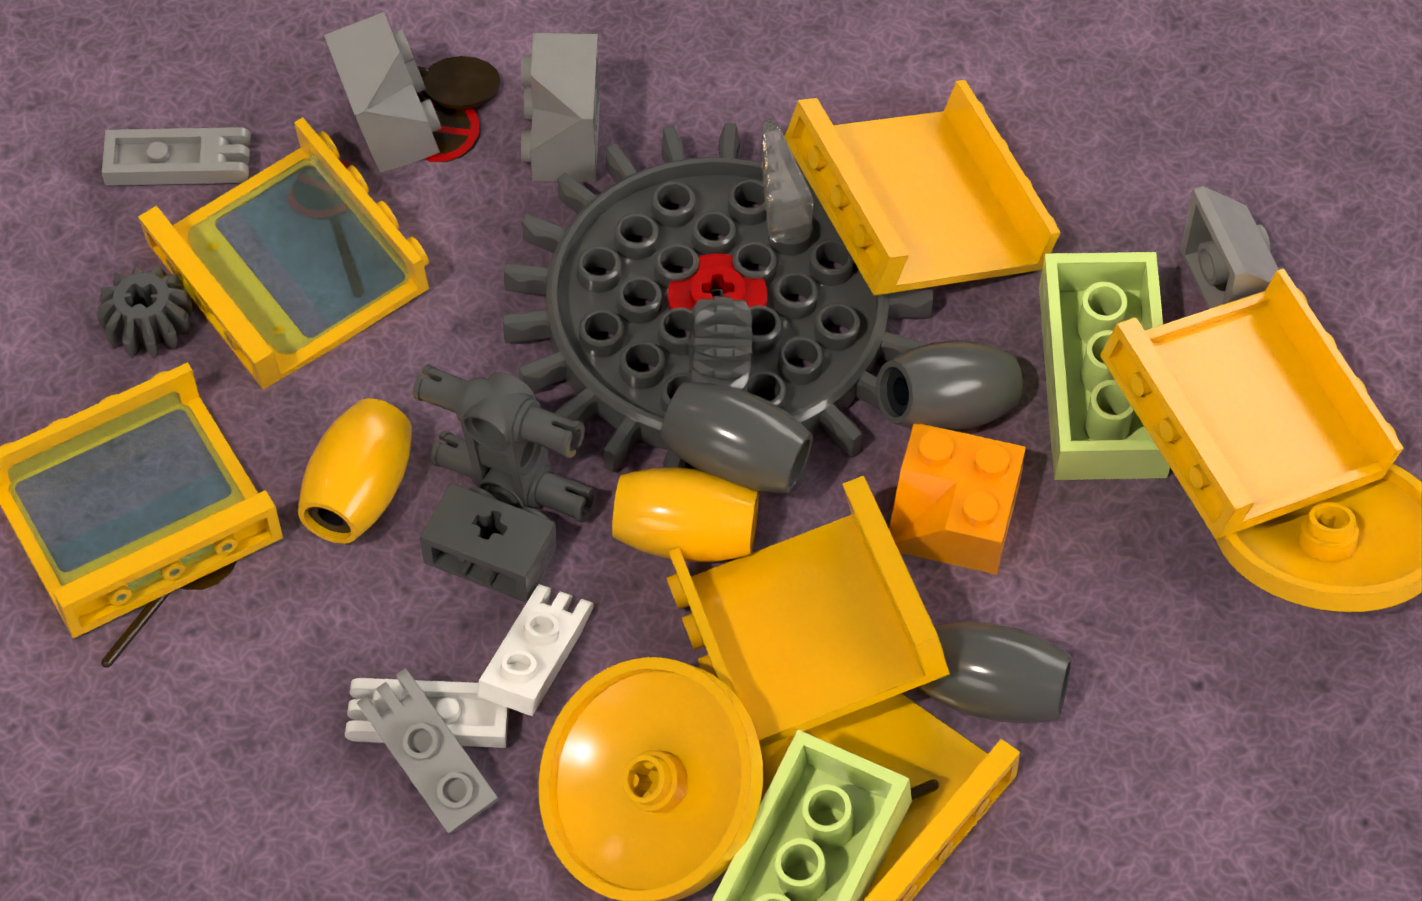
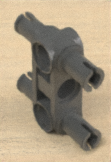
(506, 441)

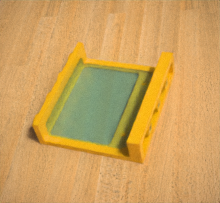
(291, 259)
(131, 500)

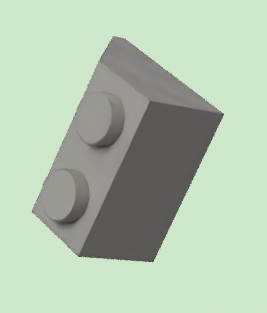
(1225, 249)

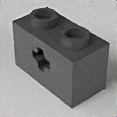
(489, 541)

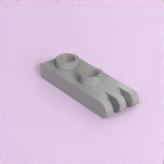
(176, 156)
(430, 754)

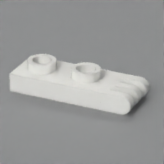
(533, 651)
(469, 718)

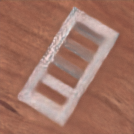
(785, 190)

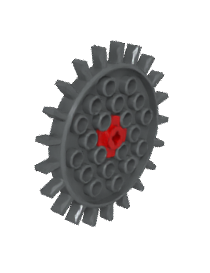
(711, 199)

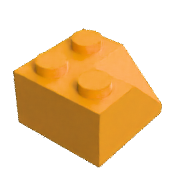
(956, 497)

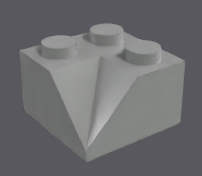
(385, 91)
(561, 106)

